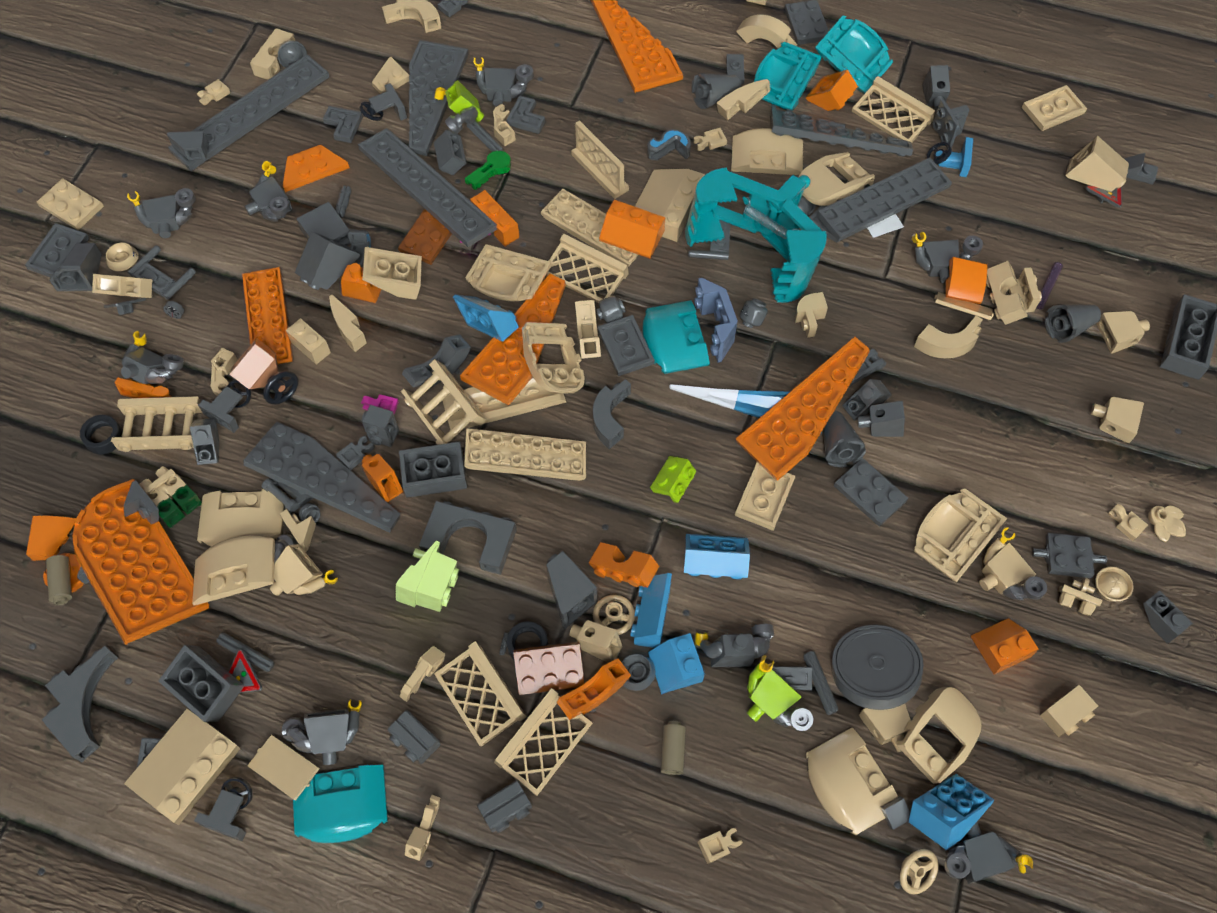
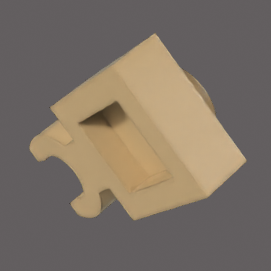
(713, 138)
(717, 846)

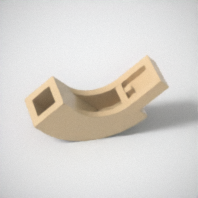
(413, 9)
(765, 28)
(587, 329)
(947, 345)

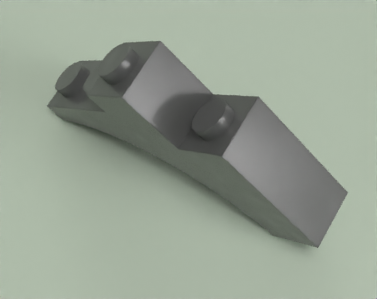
(75, 692)

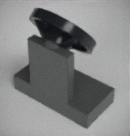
(384, 101)
(224, 404)
(226, 809)

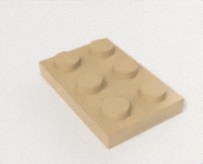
(1054, 108)
(70, 204)
(764, 498)

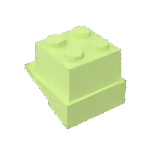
(429, 580)

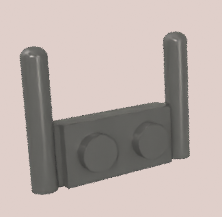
(718, 249)
(161, 283)

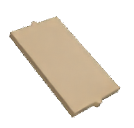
(964, 306)
(283, 767)

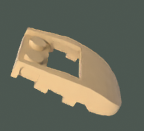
(827, 187)
(553, 377)
(958, 716)

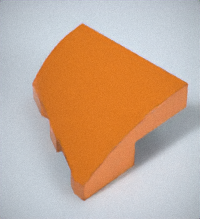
(48, 535)

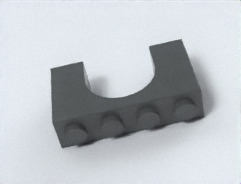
(448, 518)

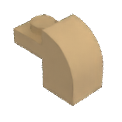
(809, 310)

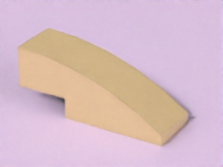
(743, 98)
(122, 286)
(347, 324)

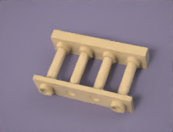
(461, 401)
(149, 408)

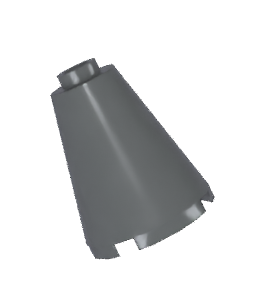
(713, 87)
(1070, 320)
(842, 442)

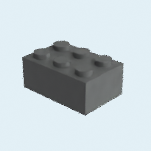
(432, 469)
(201, 683)

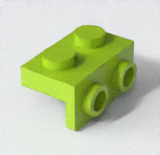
(674, 478)

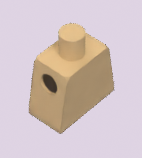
(1121, 329)
(1119, 417)
(598, 640)
(887, 724)

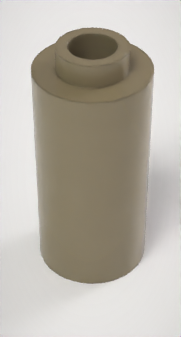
(58, 579)
(673, 748)

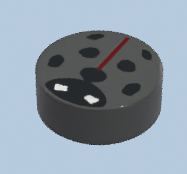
(173, 309)

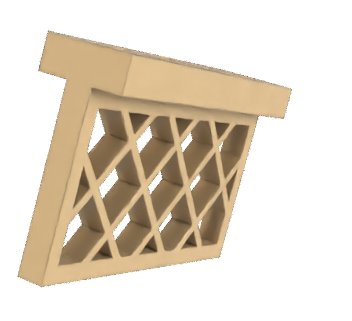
(901, 102)
(599, 161)
(591, 256)
(497, 685)
(527, 730)

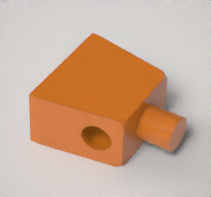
(355, 287)
(377, 470)

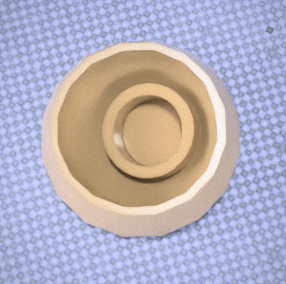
(121, 256)
(1113, 584)

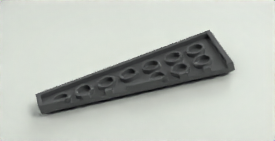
(834, 132)

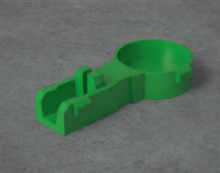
(500, 164)

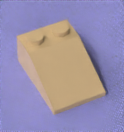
(393, 272)

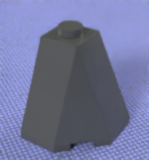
(77, 268)

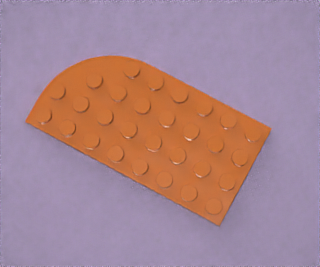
(132, 566)

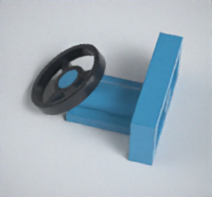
(952, 159)

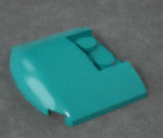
(855, 48)
(788, 72)
(675, 337)
(341, 805)

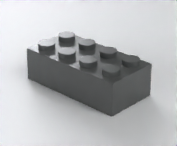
(1190, 337)

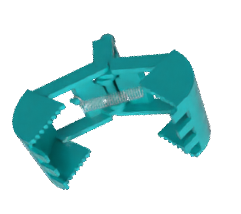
(779, 209)

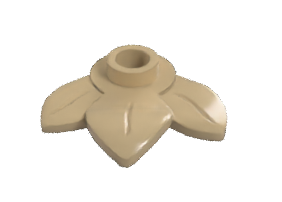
(1167, 522)

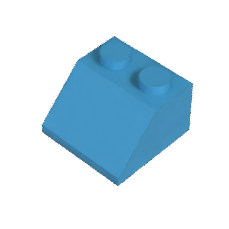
(676, 664)

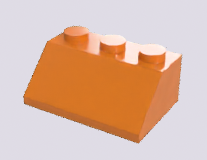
(632, 229)

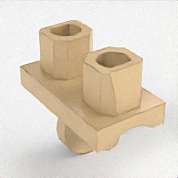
(1088, 602)

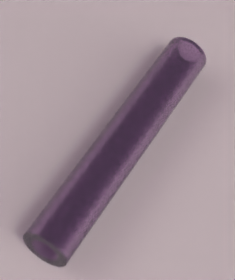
(1049, 284)

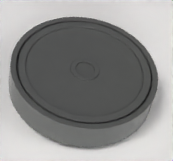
(877, 667)

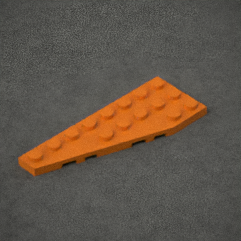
(640, 54)
(501, 366)
(796, 421)

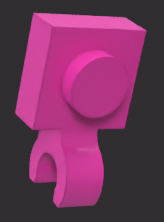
(382, 402)

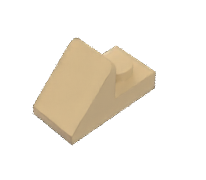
(302, 530)

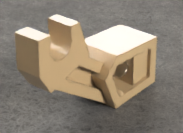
(507, 135)
(218, 372)
(426, 666)
(421, 835)

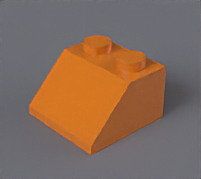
(833, 90)
(1004, 645)

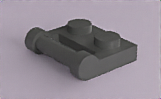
(291, 505)

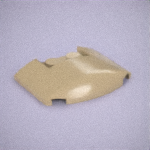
(766, 152)
(507, 274)
(238, 515)
(957, 532)
(233, 568)
(849, 781)

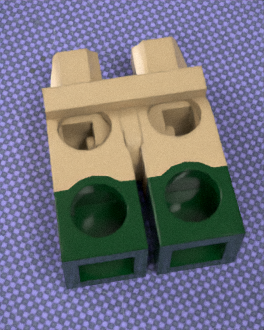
(170, 487)

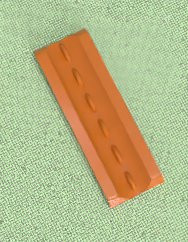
(268, 311)

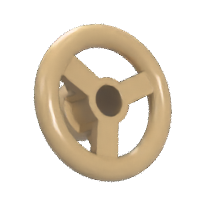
(614, 606)
(916, 870)

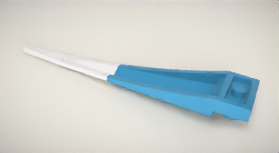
(748, 402)

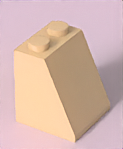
(1098, 166)

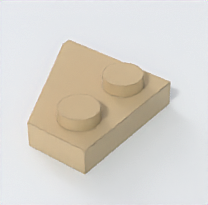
(390, 73)

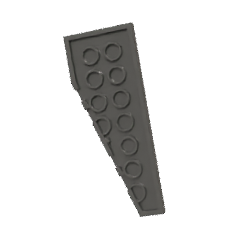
(430, 68)
(311, 469)

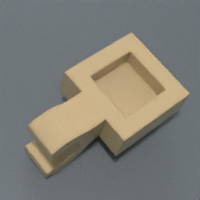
(215, 91)
(1128, 524)

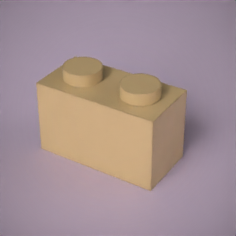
(308, 341)
(1069, 711)

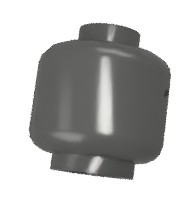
(610, 309)
(753, 313)

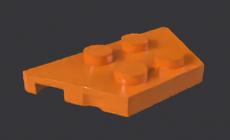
(311, 166)

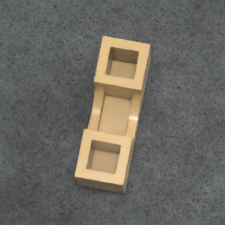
(265, 62)
(1000, 280)

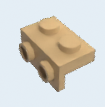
(1027, 289)

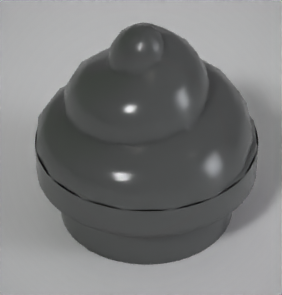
(309, 510)

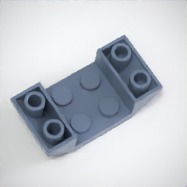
(715, 300)

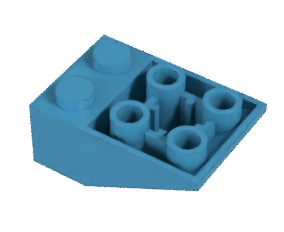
(949, 810)

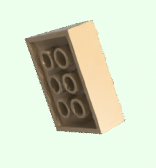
(671, 196)
(182, 766)

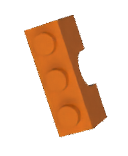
(507, 228)
(636, 570)

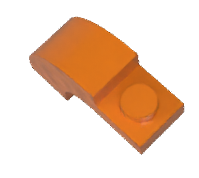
(595, 691)

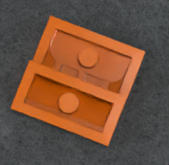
(966, 280)

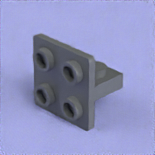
(949, 122)

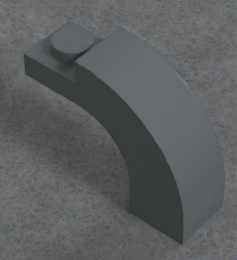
(451, 354)
(605, 426)

